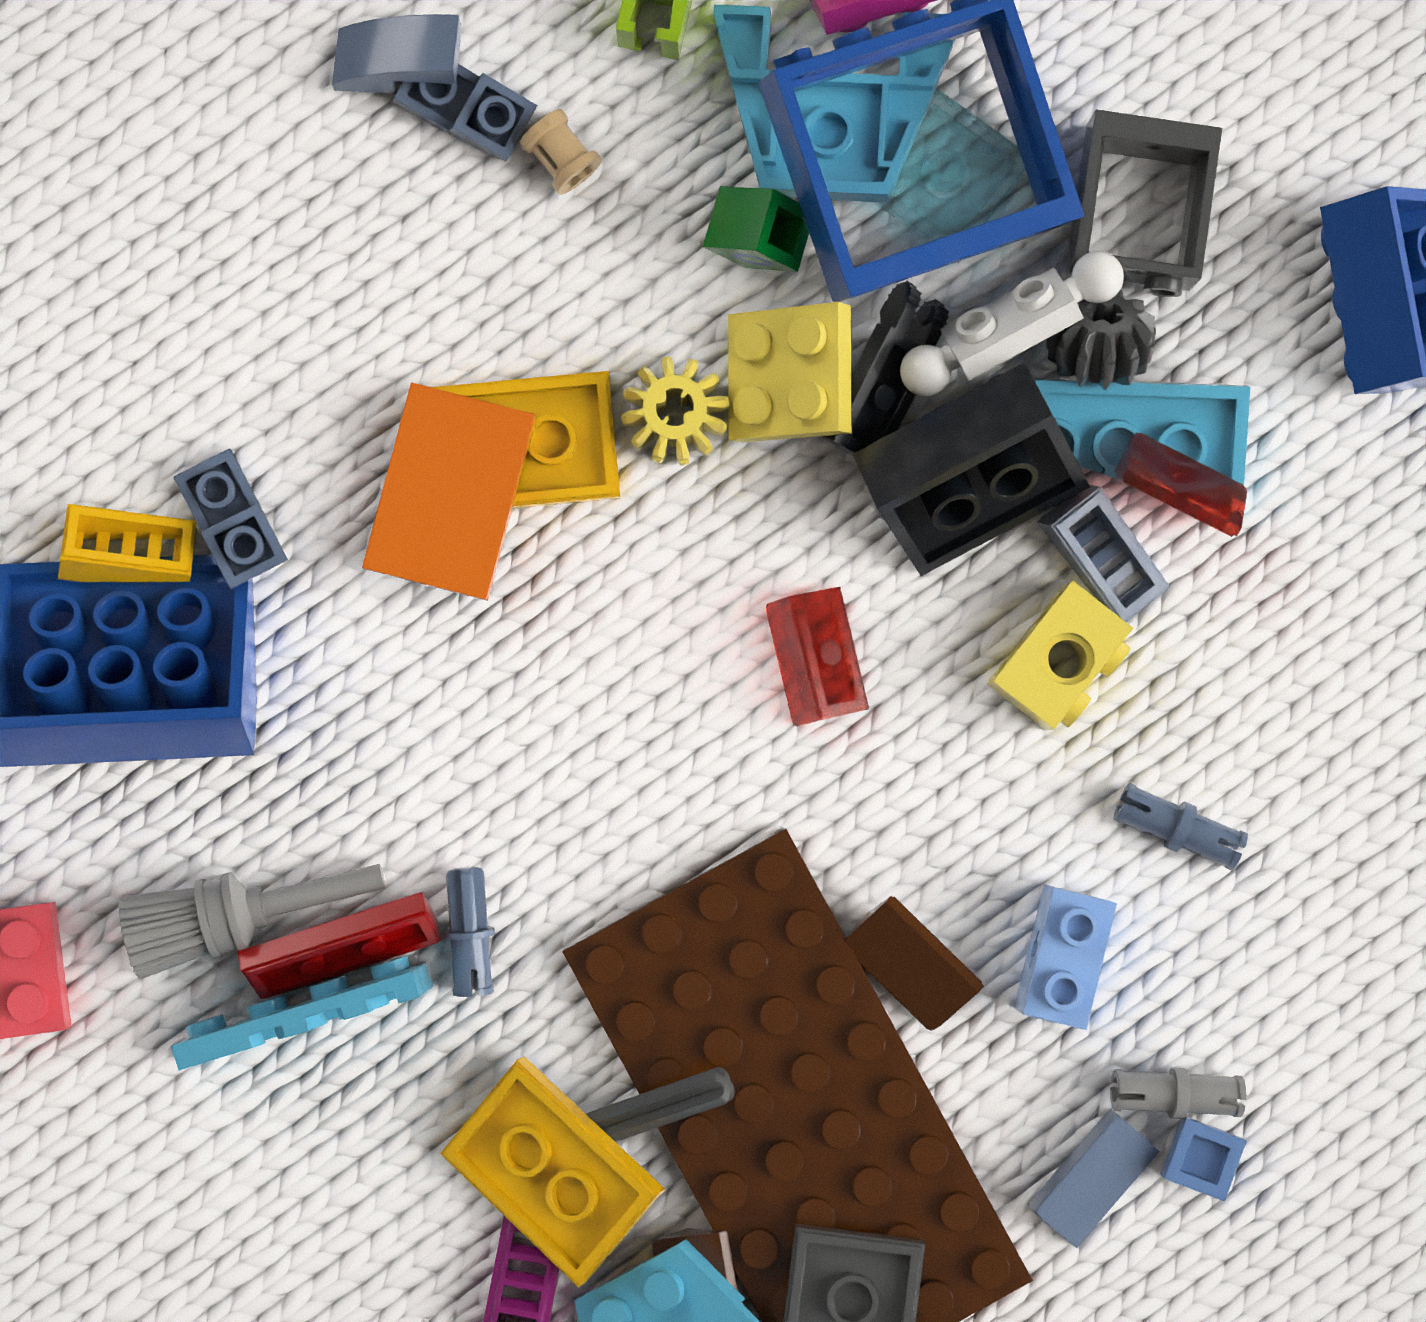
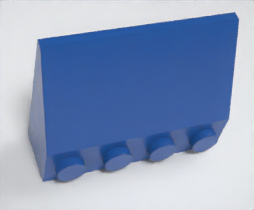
(125, 667)

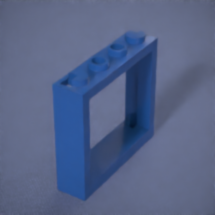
(1025, 108)

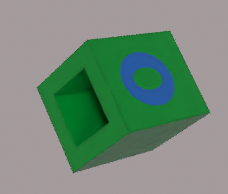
(757, 229)

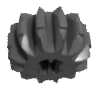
(1107, 344)

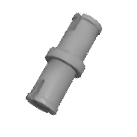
(1178, 1093)

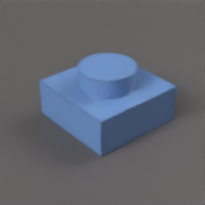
(1203, 1158)

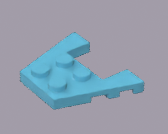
(855, 122)
(666, 1288)

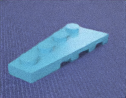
(274, 1018)

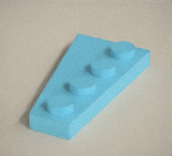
(1191, 418)

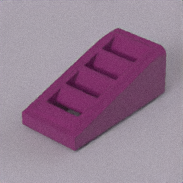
(507, 1277)

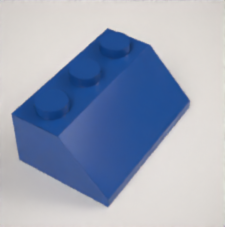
(1380, 286)

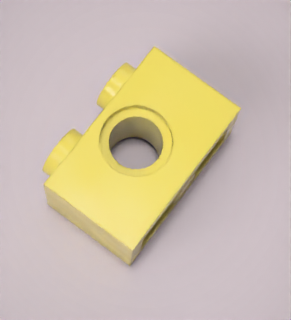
(1072, 619)

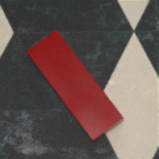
(340, 946)

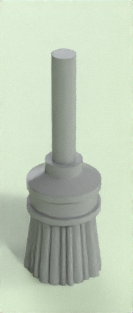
(221, 915)

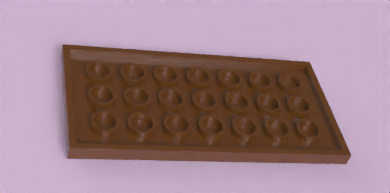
(826, 1098)

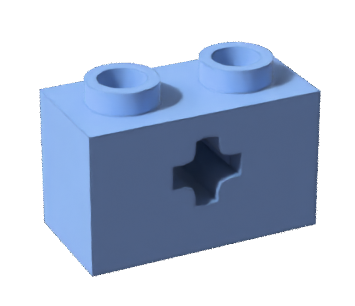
(1065, 957)

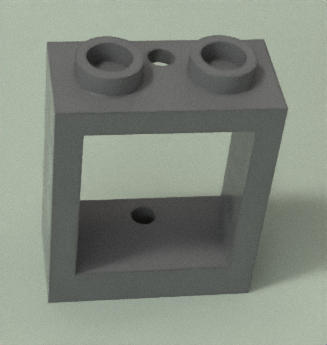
(1159, 141)

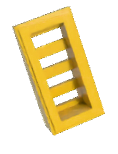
(107, 524)

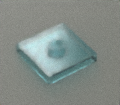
(953, 172)

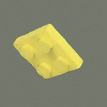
(789, 372)

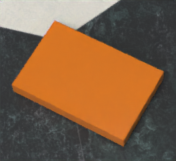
(449, 491)

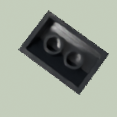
(970, 470)

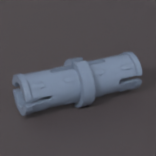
(1180, 826)

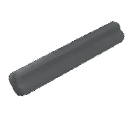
(665, 1104)

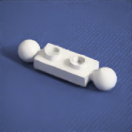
(1012, 323)

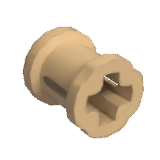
(560, 151)

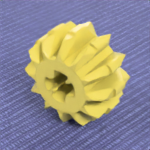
(656, 401)

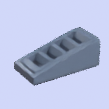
(1106, 518)

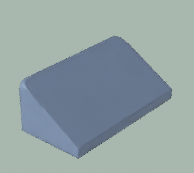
(1093, 1178)

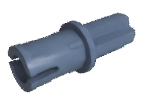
(469, 931)

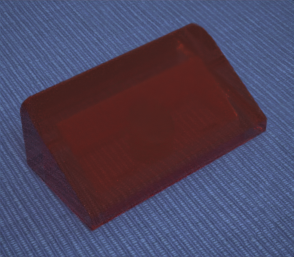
(1183, 483)
(816, 656)

